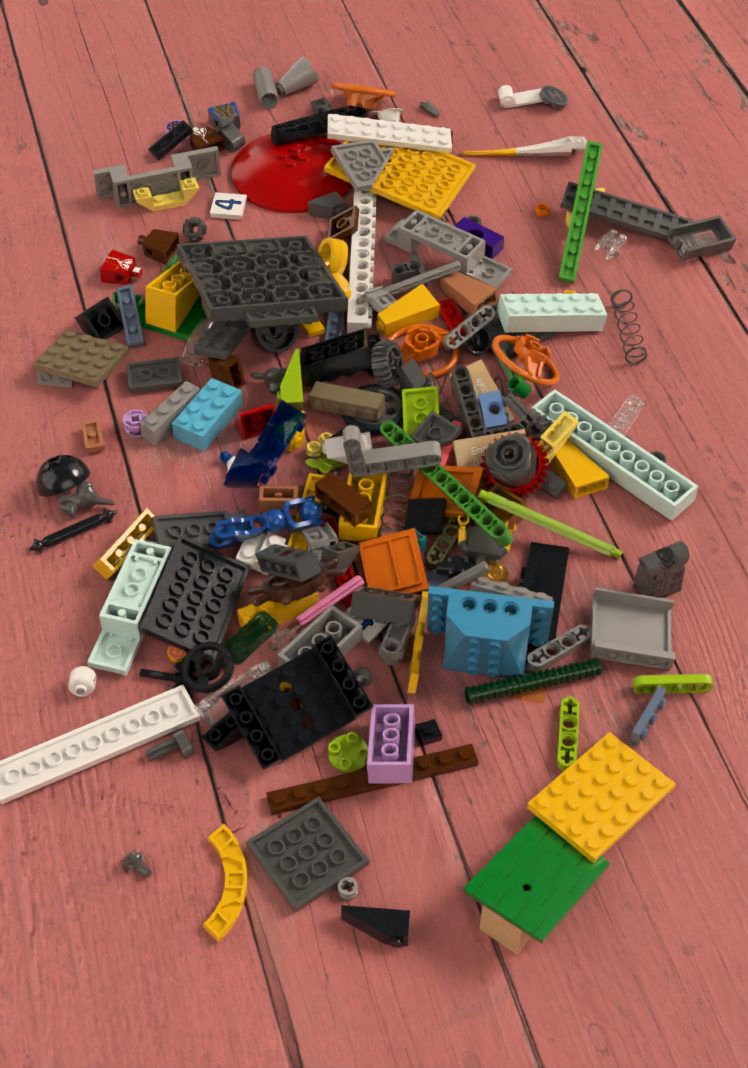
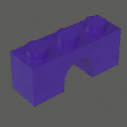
(494, 241)

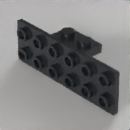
(546, 574)

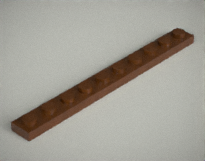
(357, 782)

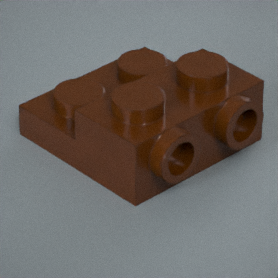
(344, 224)

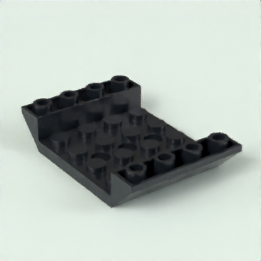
(319, 681)

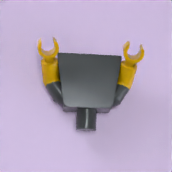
(478, 544)

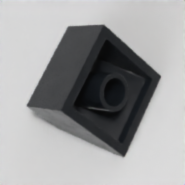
(100, 320)

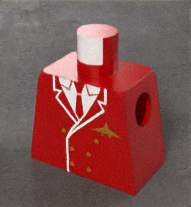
(119, 268)

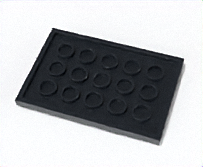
(194, 596)

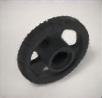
(201, 661)

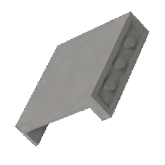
(631, 629)

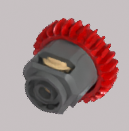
(515, 464)

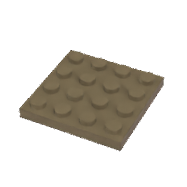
(81, 358)

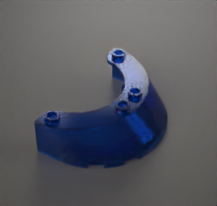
(258, 465)

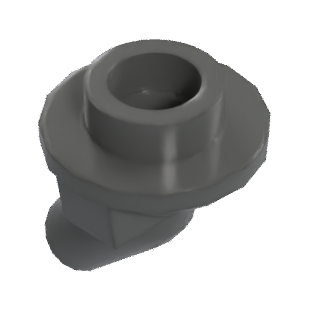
(363, 675)
(134, 860)

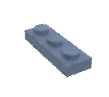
(649, 716)

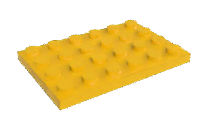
(601, 797)

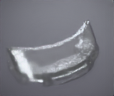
(199, 331)
(212, 706)

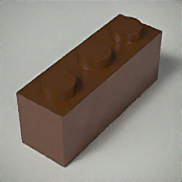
(343, 499)

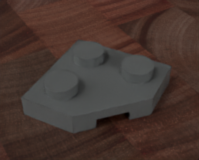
(436, 429)

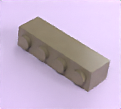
(347, 401)

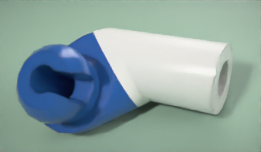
(227, 459)

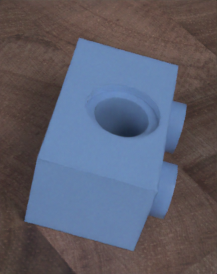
(490, 401)

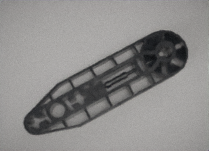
(310, 125)

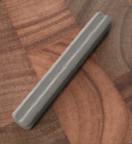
(465, 577)

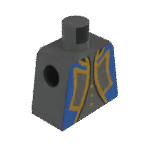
(225, 110)

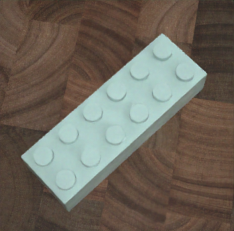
(551, 312)

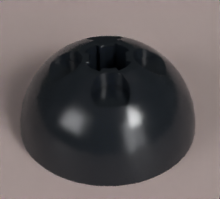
(60, 475)

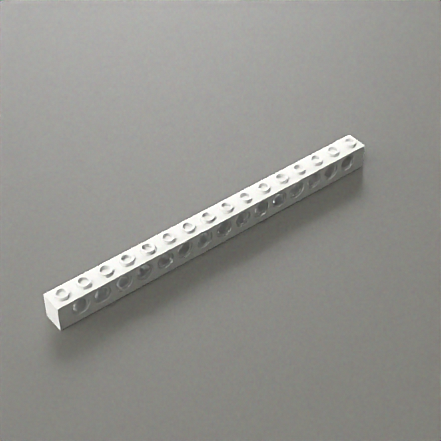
(361, 263)

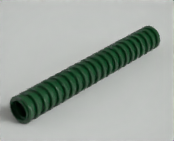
(533, 681)

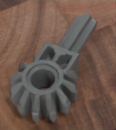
(529, 418)

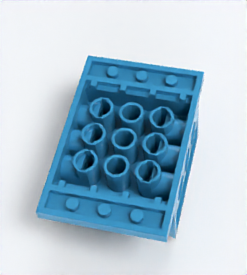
(487, 630)

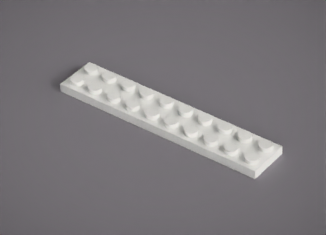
(95, 743)

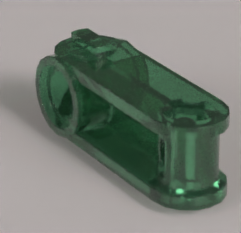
(251, 637)

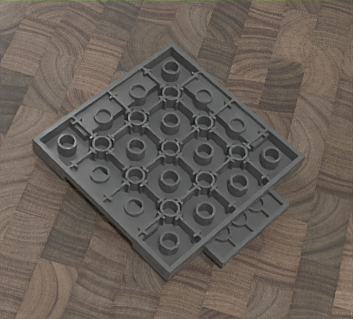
(262, 280)

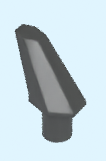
(429, 108)

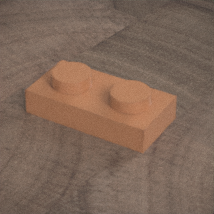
(92, 436)

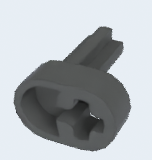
(178, 741)

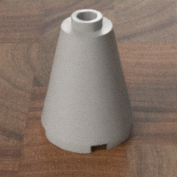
(297, 77)

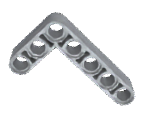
(387, 459)

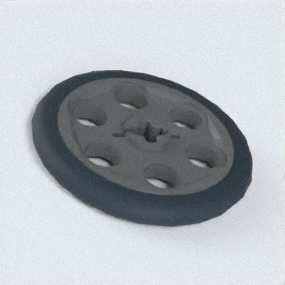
(395, 406)

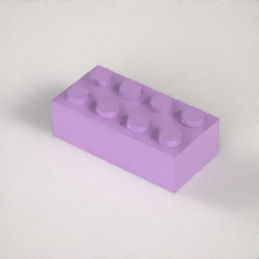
(391, 743)

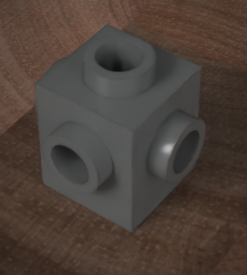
(190, 224)

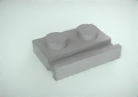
(379, 299)
(319, 537)

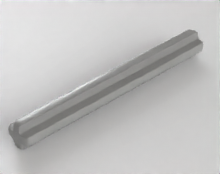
(423, 278)

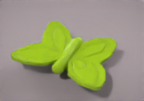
(324, 465)

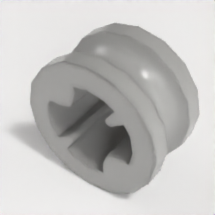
(344, 894)

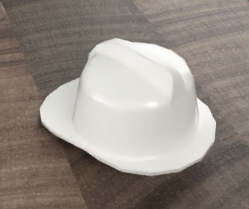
(388, 115)

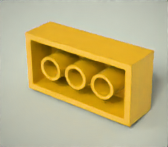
(375, 490)

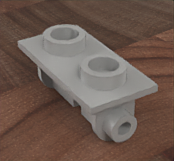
(52, 380)

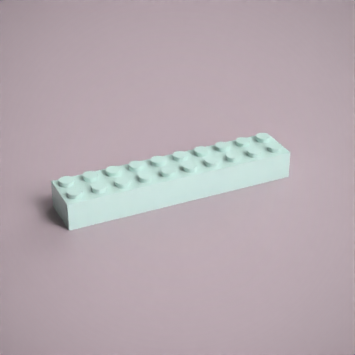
(623, 459)

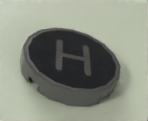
(554, 96)

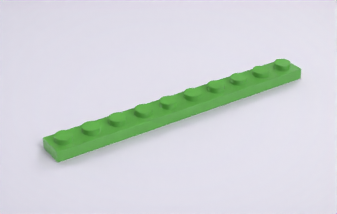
(580, 212)

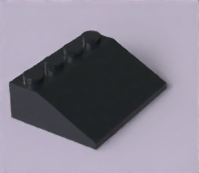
(336, 357)

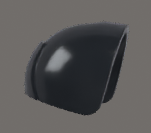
(478, 343)

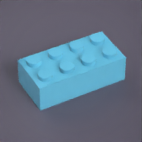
(207, 414)

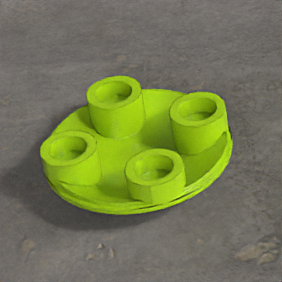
(348, 752)

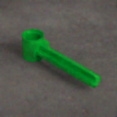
(516, 383)

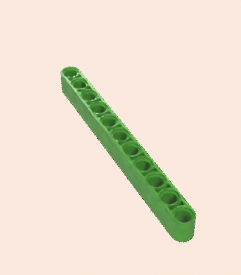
(454, 490)

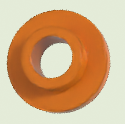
(542, 210)

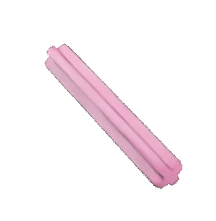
(332, 599)

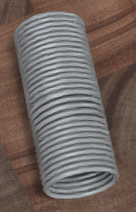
(265, 87)

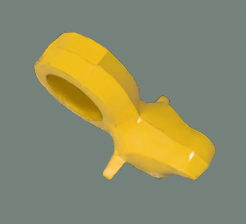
(335, 254)

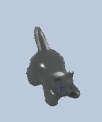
(272, 378)
(83, 498)

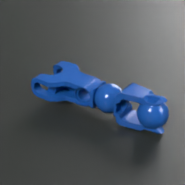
(274, 521)

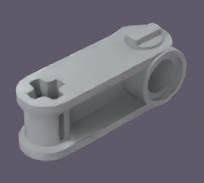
(394, 643)

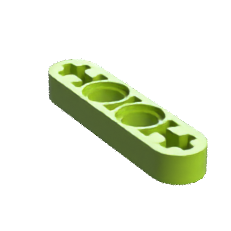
(673, 683)
(568, 733)

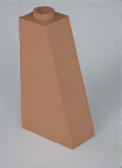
(468, 292)

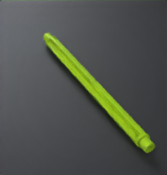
(547, 522)

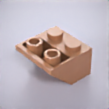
(275, 495)

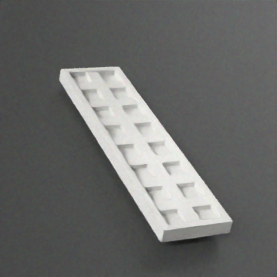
(389, 133)

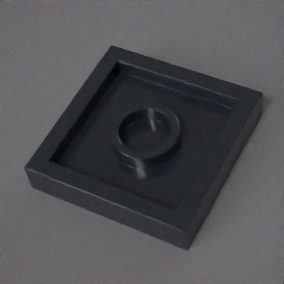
(426, 515)

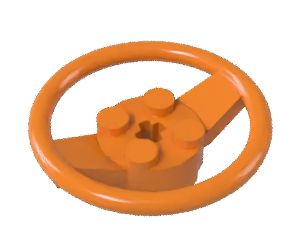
(363, 95)
(423, 343)
(529, 353)

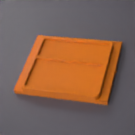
(468, 476)
(394, 563)

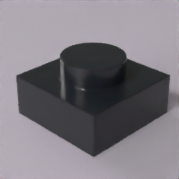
(428, 732)

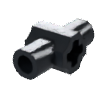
(453, 566)

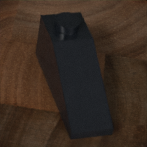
(384, 925)

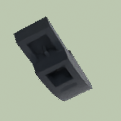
(223, 733)

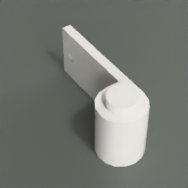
(509, 99)

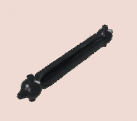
(72, 530)

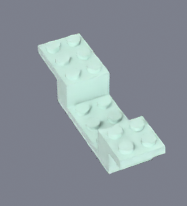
(127, 607)

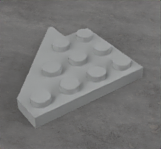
(362, 162)

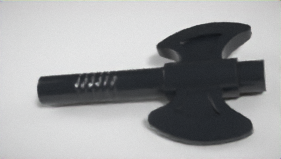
(176, 678)

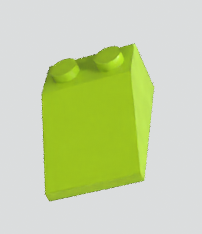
(291, 385)

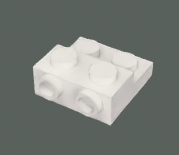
(251, 546)

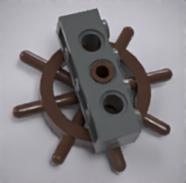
(292, 574)

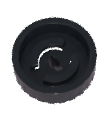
(265, 337)

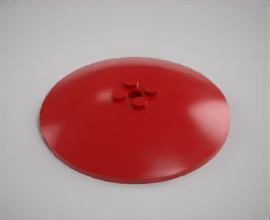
(286, 174)

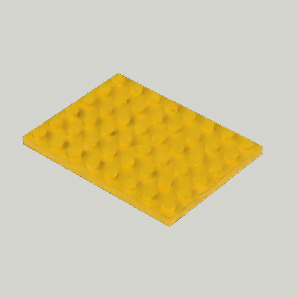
(417, 178)

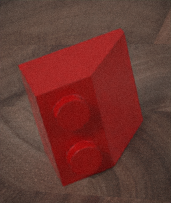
(253, 421)

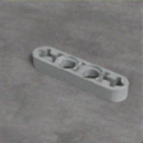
(469, 328)
(561, 650)

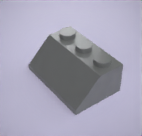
(383, 605)

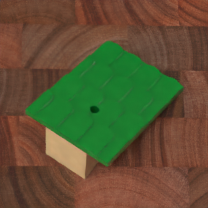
(531, 885)

